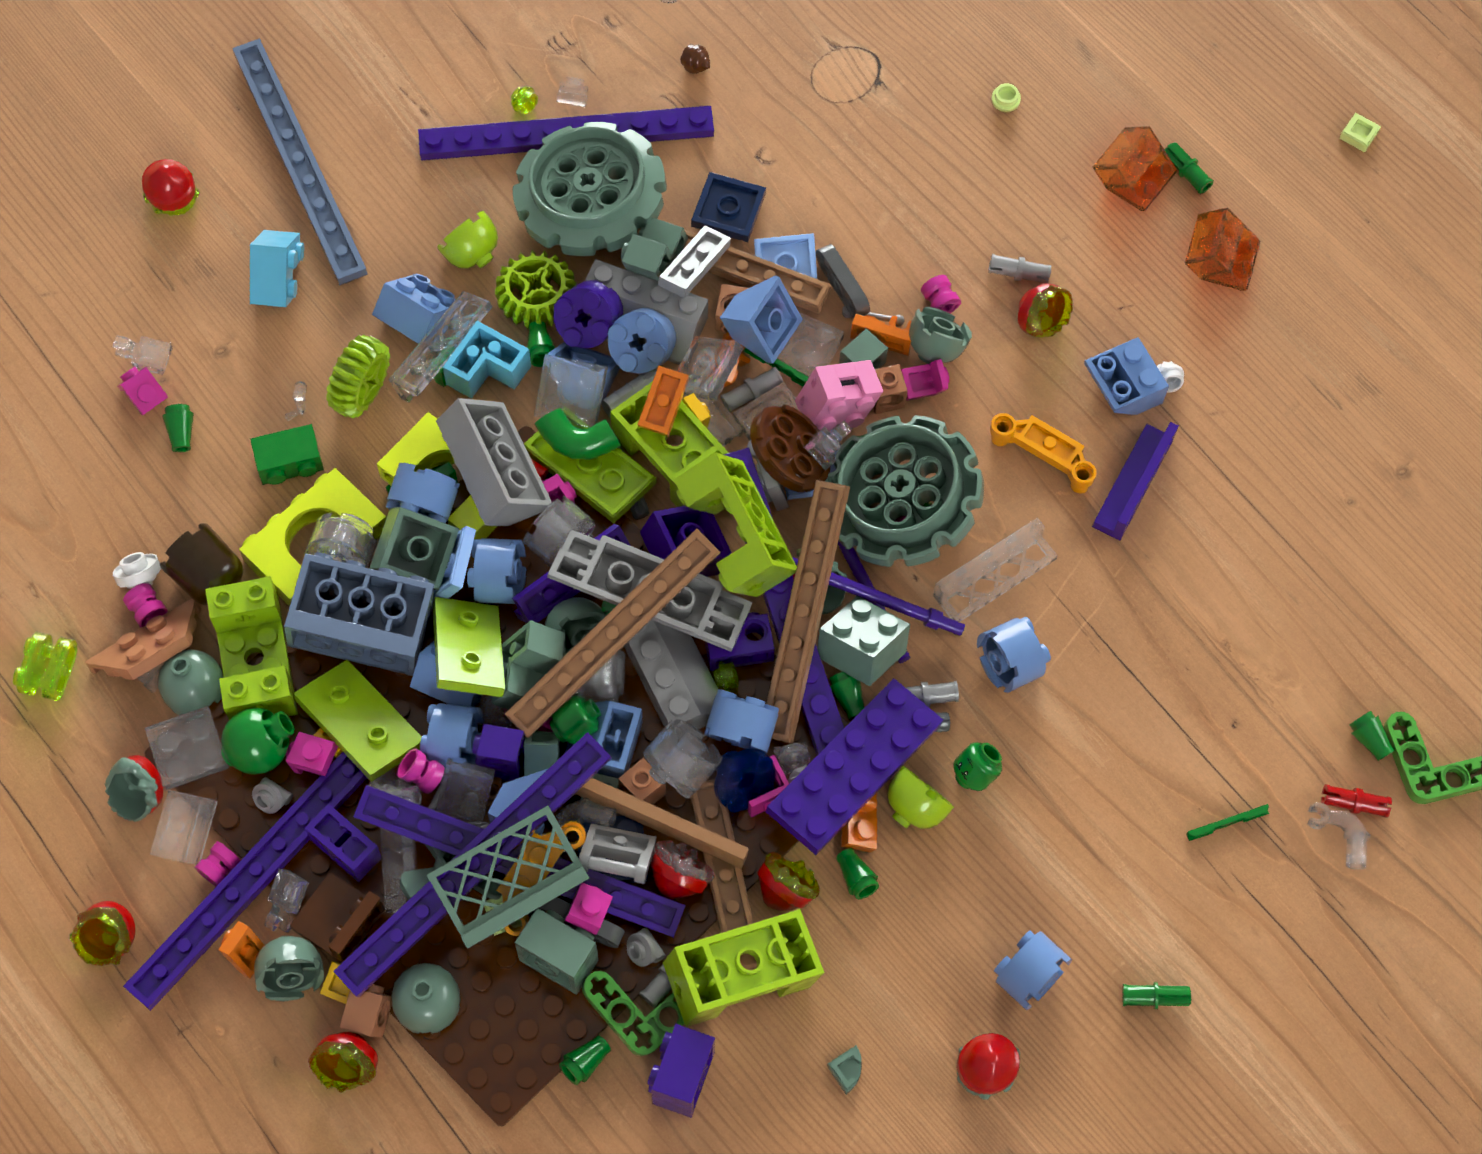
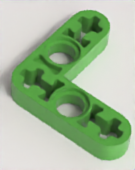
(1424, 771)
(649, 1023)

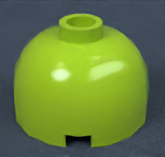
(471, 243)
(916, 801)

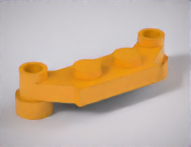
(1047, 445)
(535, 853)

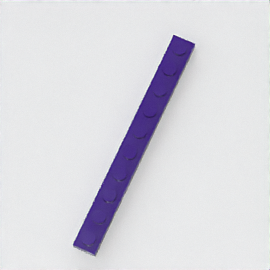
(528, 134)
(818, 700)
(454, 835)
(241, 885)
(426, 908)

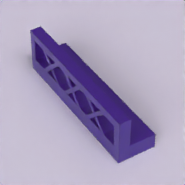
(1134, 480)
(544, 594)

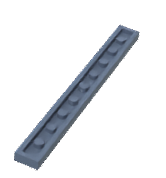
(300, 162)

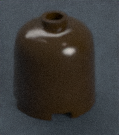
(202, 563)

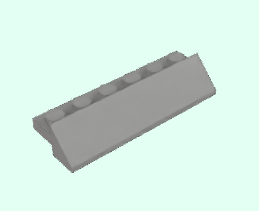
(614, 569)

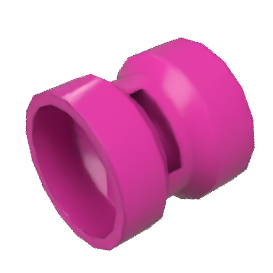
(940, 295)
(144, 603)
(421, 771)
(217, 864)

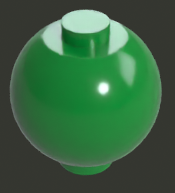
(256, 740)

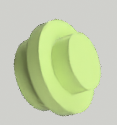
(1006, 97)

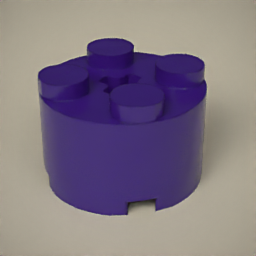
(572, 310)

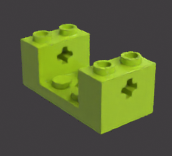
(669, 460)
(726, 483)
(249, 622)
(709, 972)

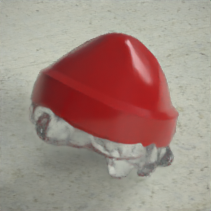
(679, 870)

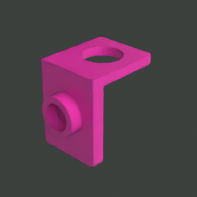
(760, 803)

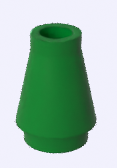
(538, 343)
(178, 423)
(848, 693)
(1371, 734)
(857, 875)
(583, 1061)

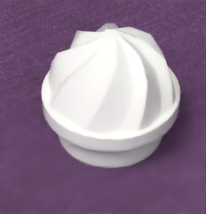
(1172, 374)

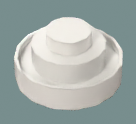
(136, 569)

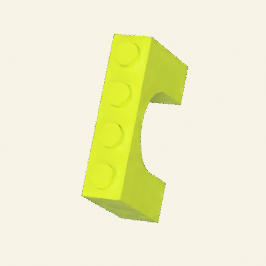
(427, 449)
(269, 549)

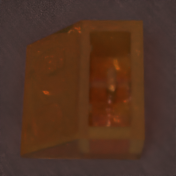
(1135, 167)
(1223, 249)

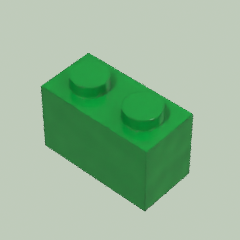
(287, 454)

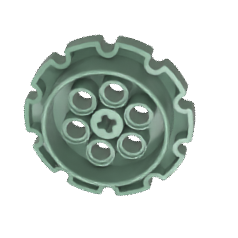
(589, 188)
(905, 490)

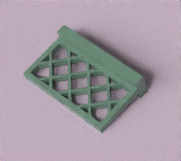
(522, 903)

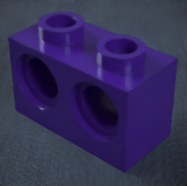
(746, 651)
(500, 750)
(343, 842)

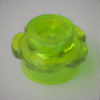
(524, 99)
(726, 676)

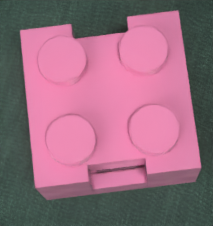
(840, 394)

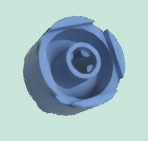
(638, 357)
(423, 492)
(497, 570)
(1013, 654)
(741, 721)
(451, 733)
(1031, 969)

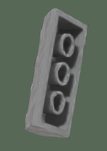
(637, 292)
(493, 461)
(673, 674)

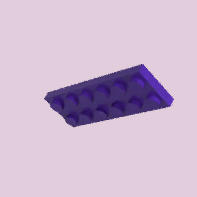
(854, 766)

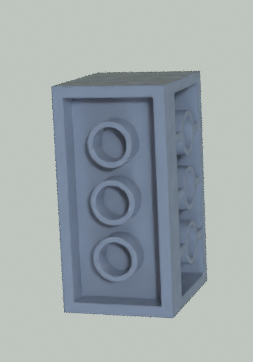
(359, 613)

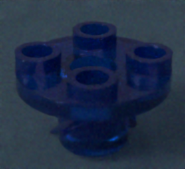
(743, 778)

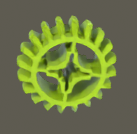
(532, 279)
(358, 376)

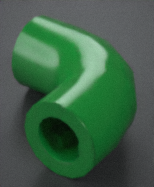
(576, 442)

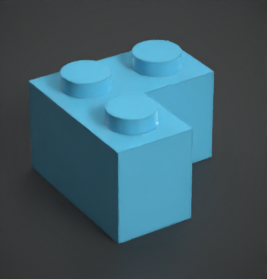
(272, 265)
(483, 355)

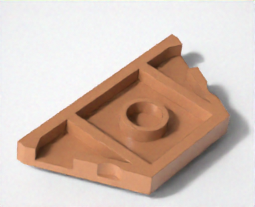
(149, 646)

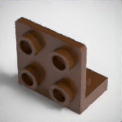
(337, 917)

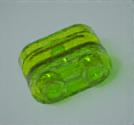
(36, 657)

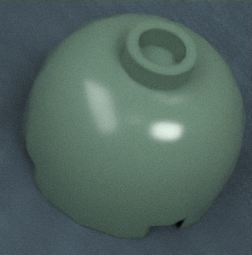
(937, 336)
(574, 618)
(190, 681)
(287, 968)
(425, 998)

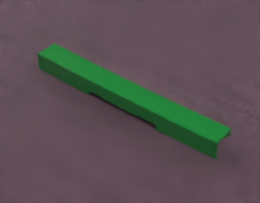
(795, 375)
(1245, 816)

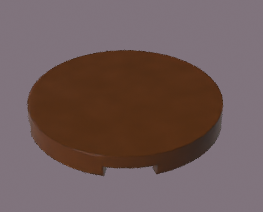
(779, 443)

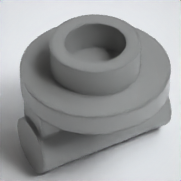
(270, 796)
(643, 948)

